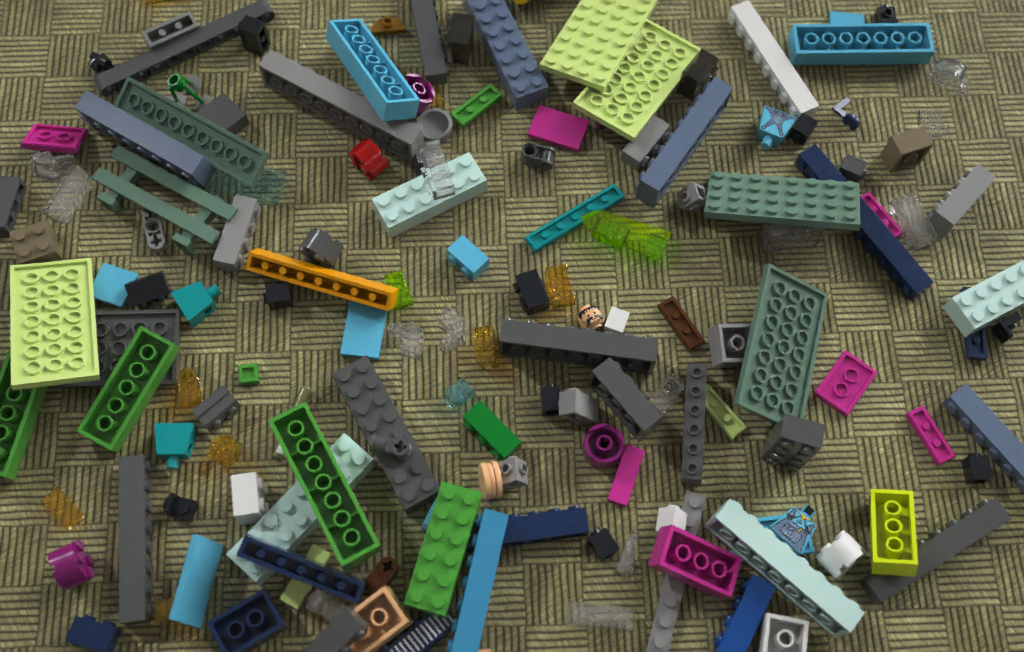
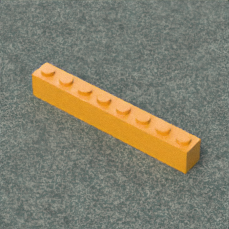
(322, 279)

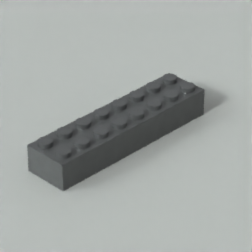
(576, 345)
(378, 416)

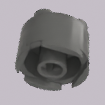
(320, 248)

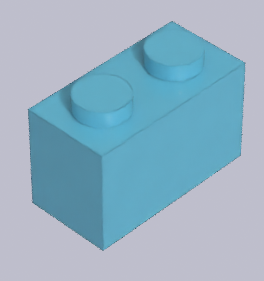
(467, 257)

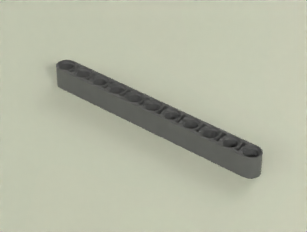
(180, 49)

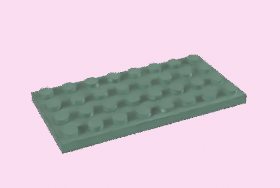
(783, 200)
(781, 347)

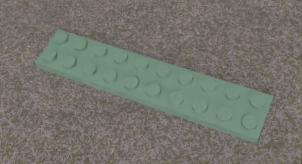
(194, 131)

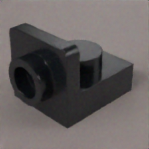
(1003, 329)
(180, 507)

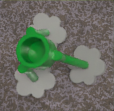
(190, 85)

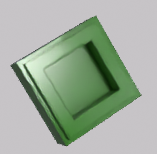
(248, 374)

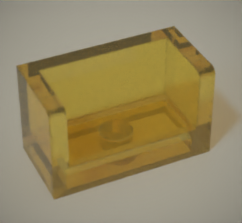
(559, 286)

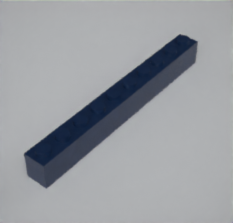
(873, 232)

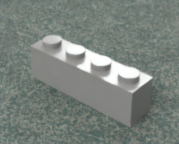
(236, 234)

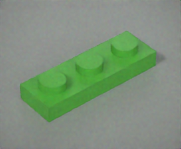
(476, 105)

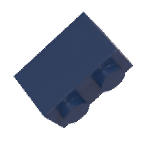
(92, 634)

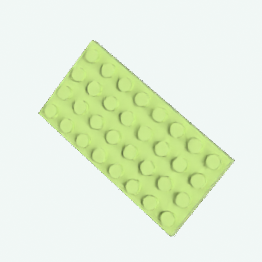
(596, 40)
(640, 83)
(53, 324)

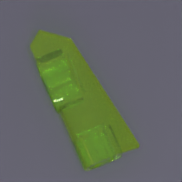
(627, 233)

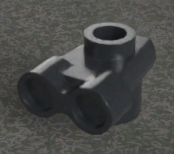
(99, 62)

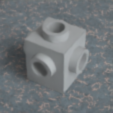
(691, 197)
(513, 472)

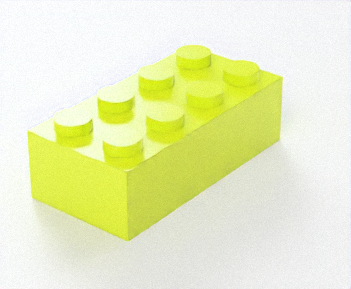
(892, 533)

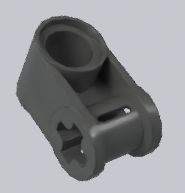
(538, 156)

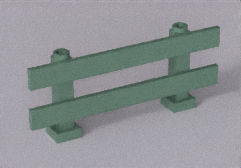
(124, 186)

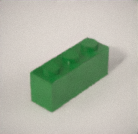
(491, 432)

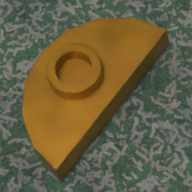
(387, 26)

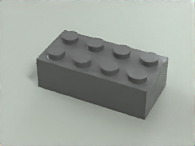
(625, 399)
(793, 442)

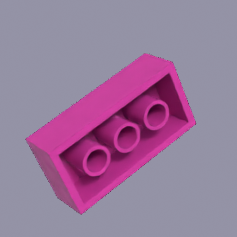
(695, 562)

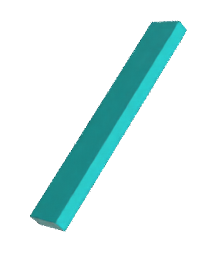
(572, 219)

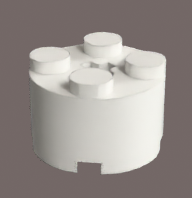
(840, 554)

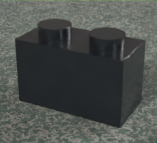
(254, 35)
(148, 288)
(531, 292)

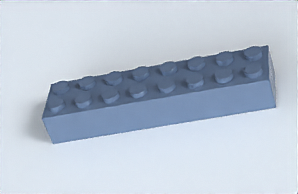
(508, 52)
(145, 139)
(683, 142)

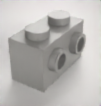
(578, 407)

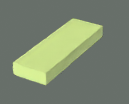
(722, 414)
(297, 590)

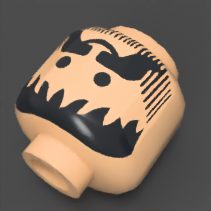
(591, 318)

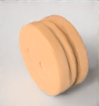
(490, 480)

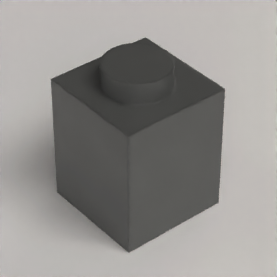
(853, 168)

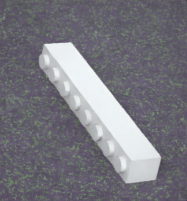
(772, 60)

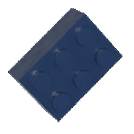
(247, 624)

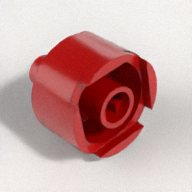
(368, 158)

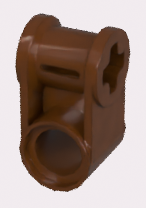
(380, 577)

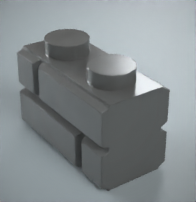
(216, 409)

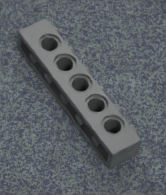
(693, 424)

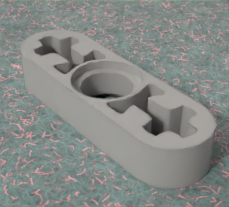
(159, 233)

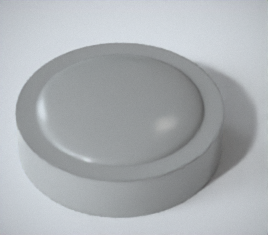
(435, 124)

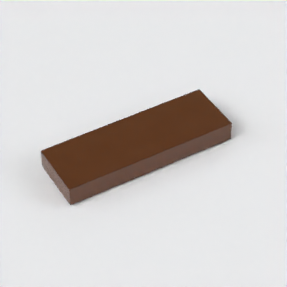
(680, 324)

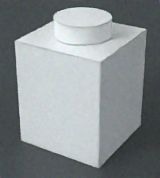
(616, 320)
(671, 516)

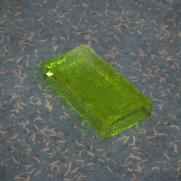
(397, 280)

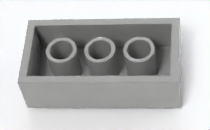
(959, 200)

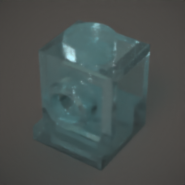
(458, 394)

